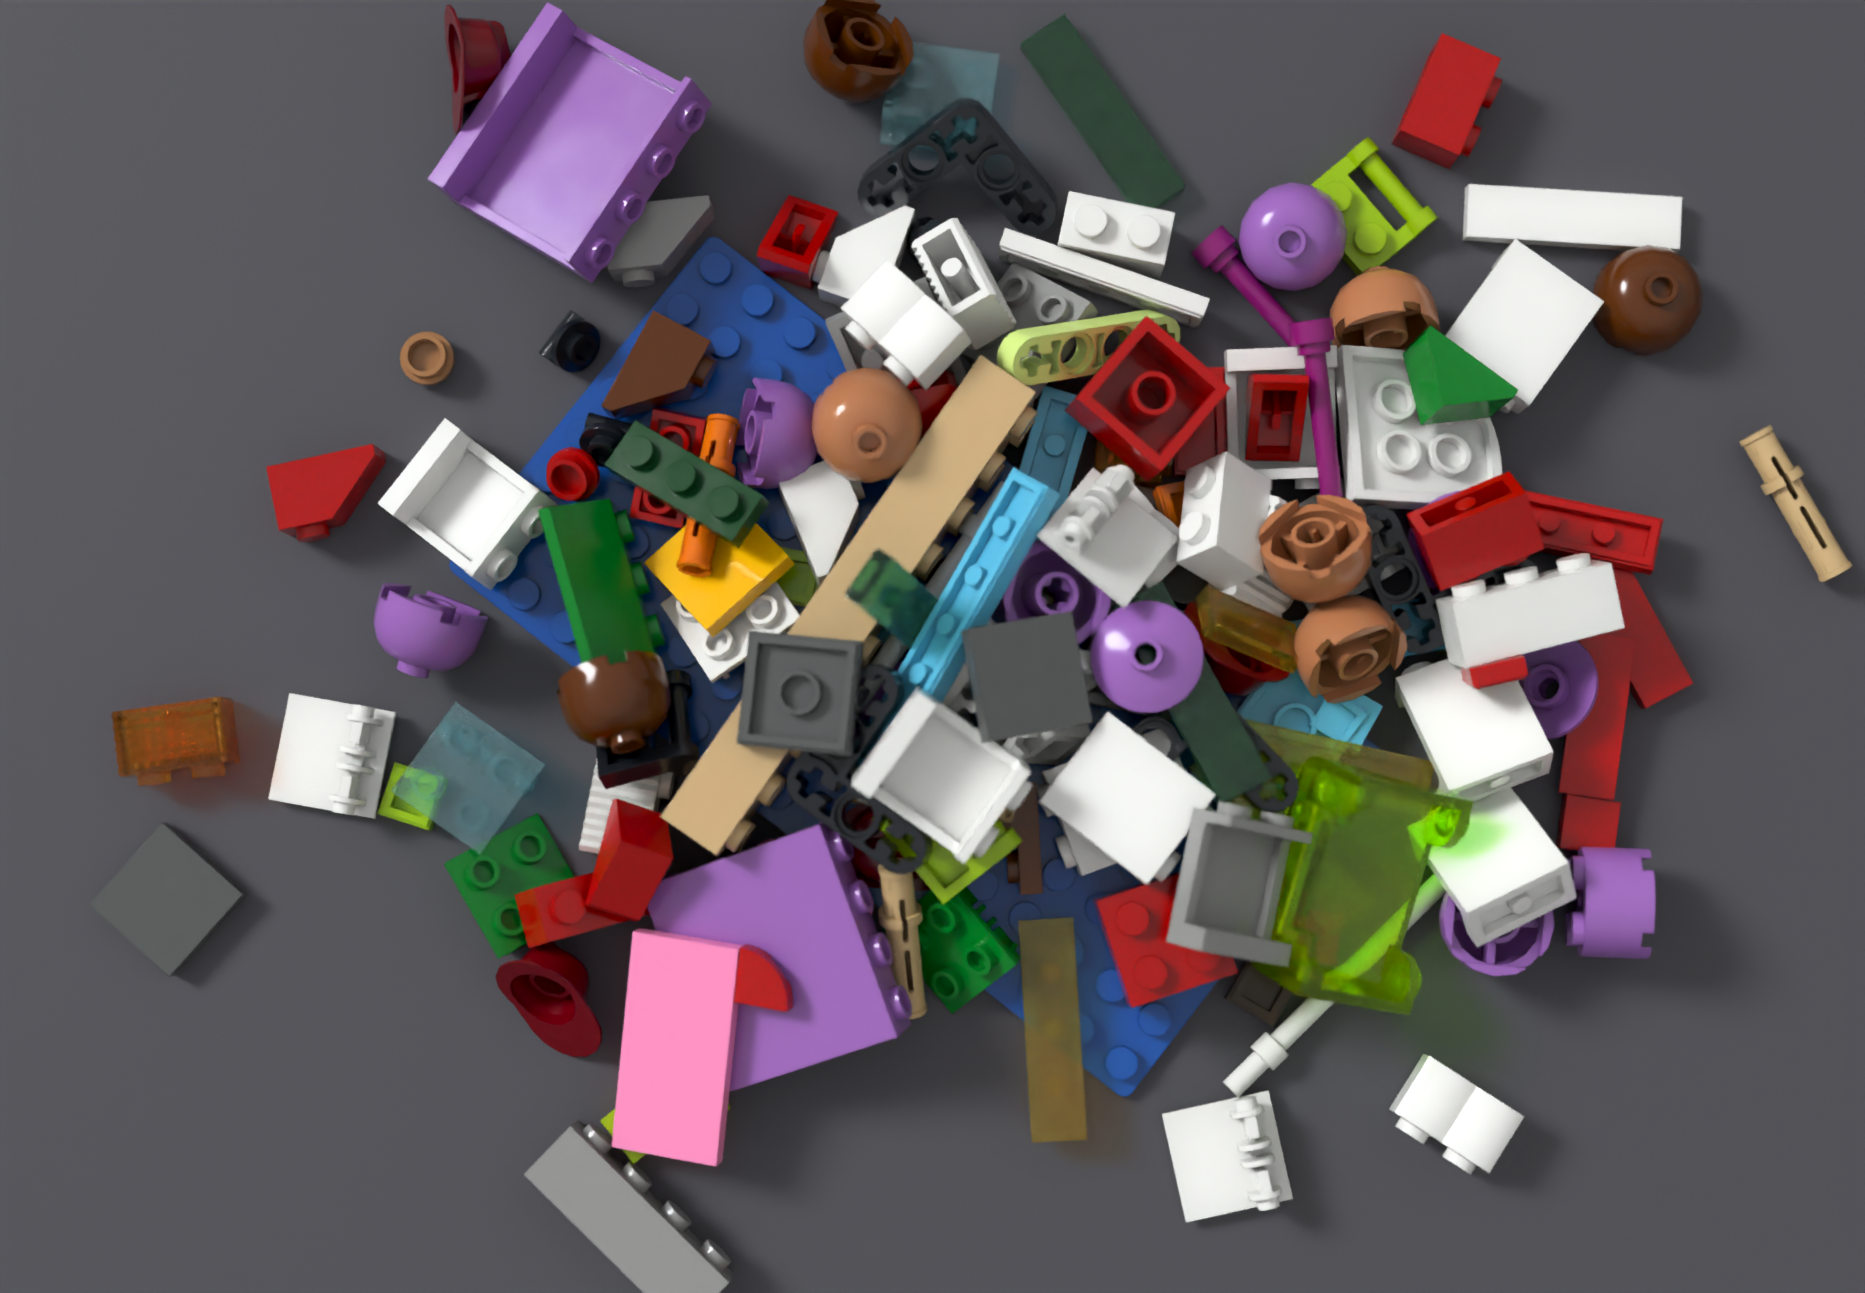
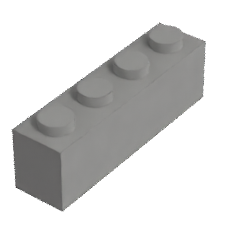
(624, 1218)

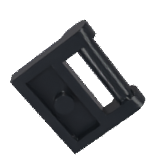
(649, 761)

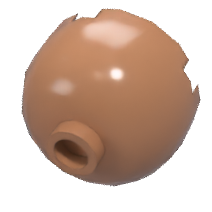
(1382, 310)
(866, 425)
(1316, 548)
(1346, 647)

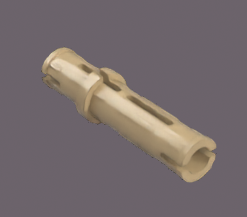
(1795, 503)
(901, 918)

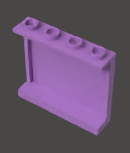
(569, 143)
(816, 924)

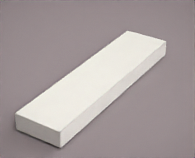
(1571, 218)
(1102, 278)

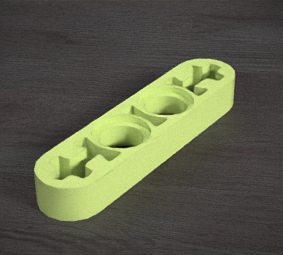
(1090, 342)

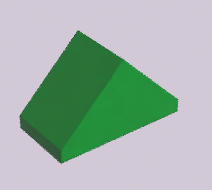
(1451, 382)

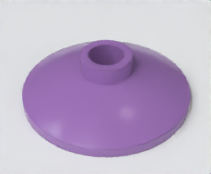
(1150, 686)
(1577, 692)

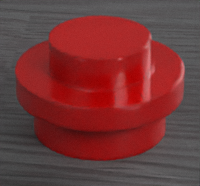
(572, 474)

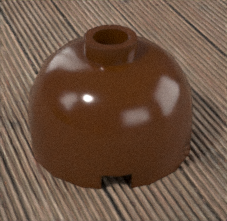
(856, 50)
(1648, 299)
(616, 702)

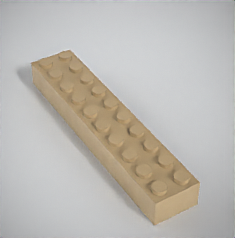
(908, 524)

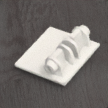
(1108, 534)
(728, 649)
(332, 755)
(1227, 1156)

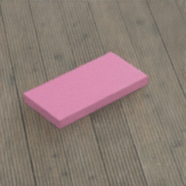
(677, 1047)

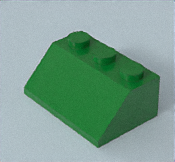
(600, 580)

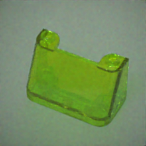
(1357, 883)

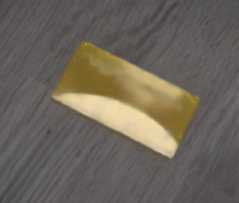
(1247, 629)

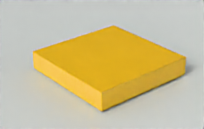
(735, 579)

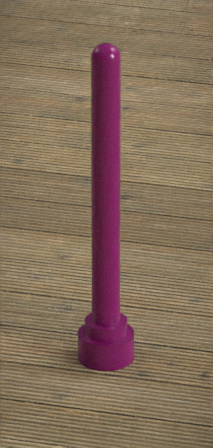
(1221, 255)
(1312, 342)

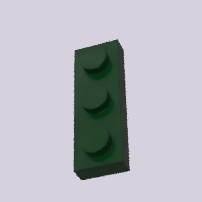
(687, 484)

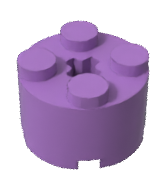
(1071, 589)
(1611, 903)

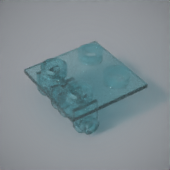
(933, 82)
(468, 778)

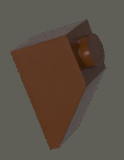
(660, 368)

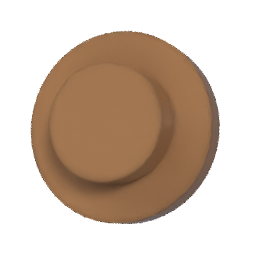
(427, 358)

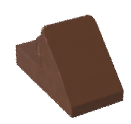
(1025, 862)

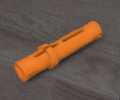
(717, 450)

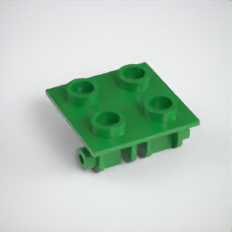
(507, 866)
(960, 949)

